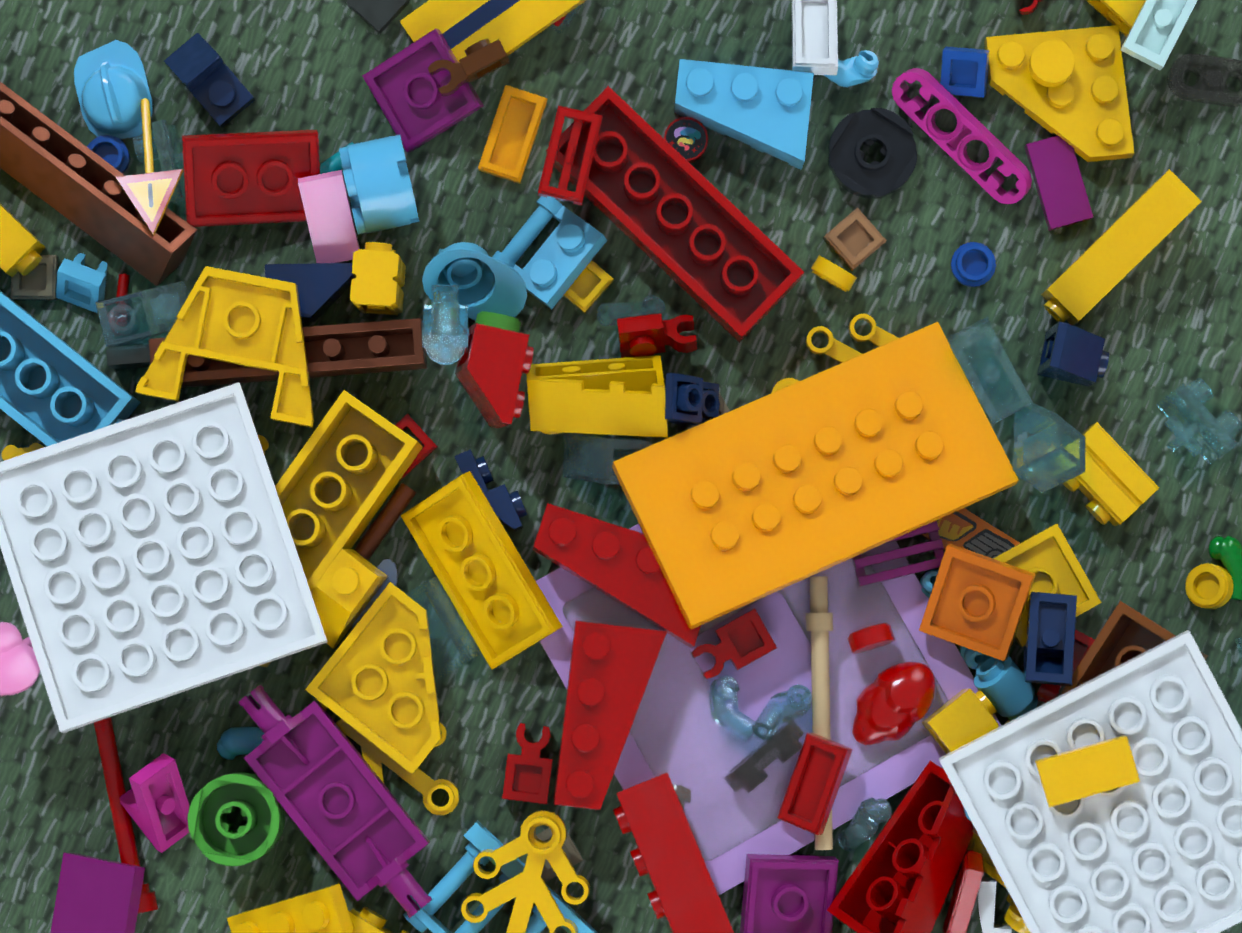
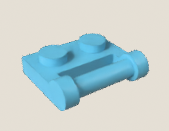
(560, 256)

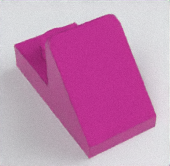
(158, 802)

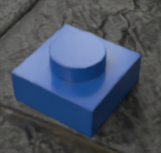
(965, 71)

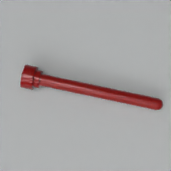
(121, 818)

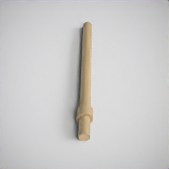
(820, 624)

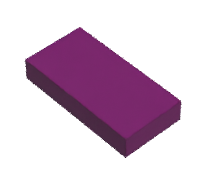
(1058, 182)

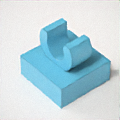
(81, 284)

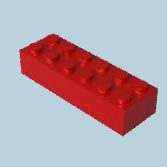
(680, 218)

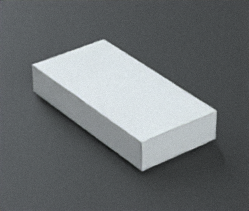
(814, 36)

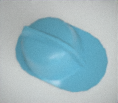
(110, 90)
(482, 280)

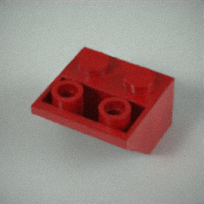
(493, 372)

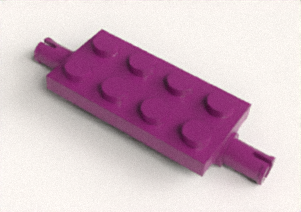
(336, 800)

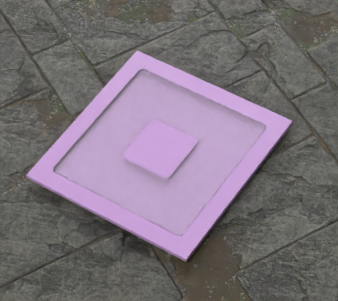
(679, 736)

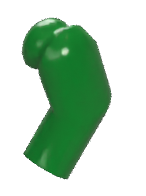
(1230, 553)

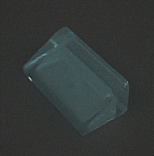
(449, 636)

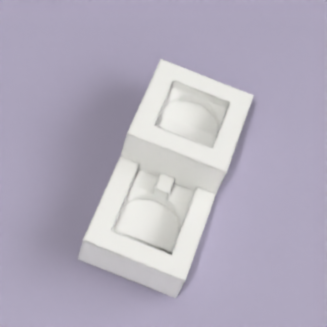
(986, 907)

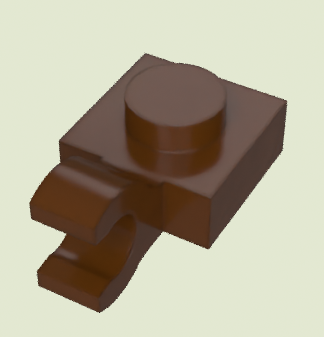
(480, 60)

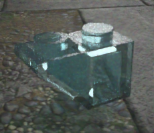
(141, 314)
(1046, 448)
(592, 455)

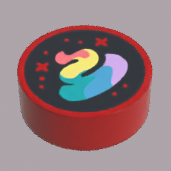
(687, 137)

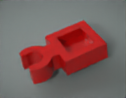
(740, 641)
(528, 774)

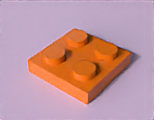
(977, 602)

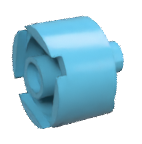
(378, 184)

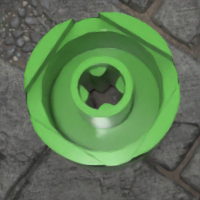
(216, 834)

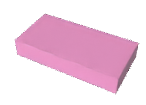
(329, 217)

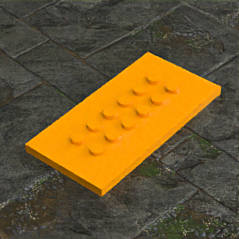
(814, 474)

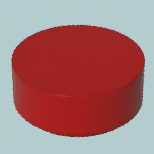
(870, 638)

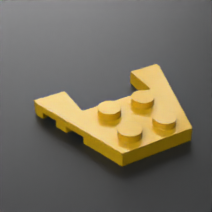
(241, 323)

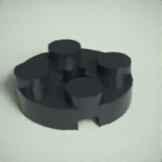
(865, 128)

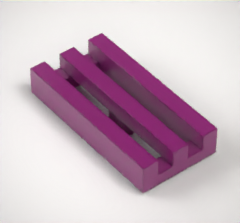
(934, 544)

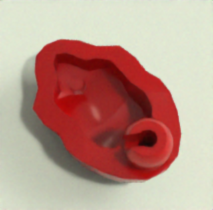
(893, 703)

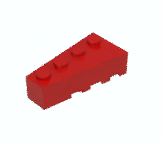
(614, 563)
(602, 698)
(670, 858)
(909, 863)

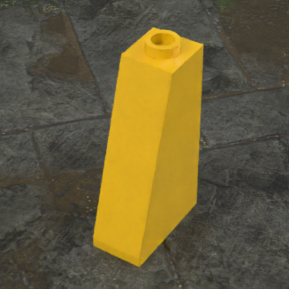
(1120, 249)

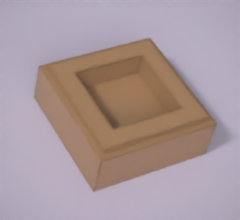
(854, 239)

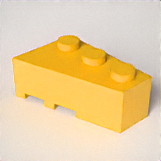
(599, 397)

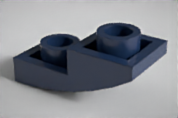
(690, 400)
(505, 504)

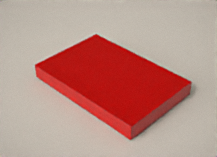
(247, 176)

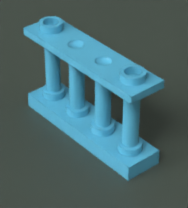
(480, 840)

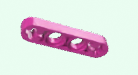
(956, 142)

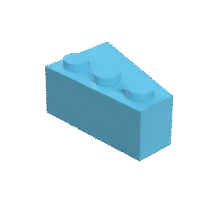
(749, 104)

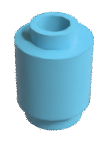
(1005, 687)

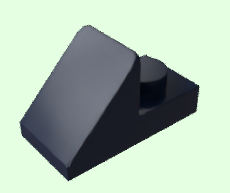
(209, 80)
(1050, 639)

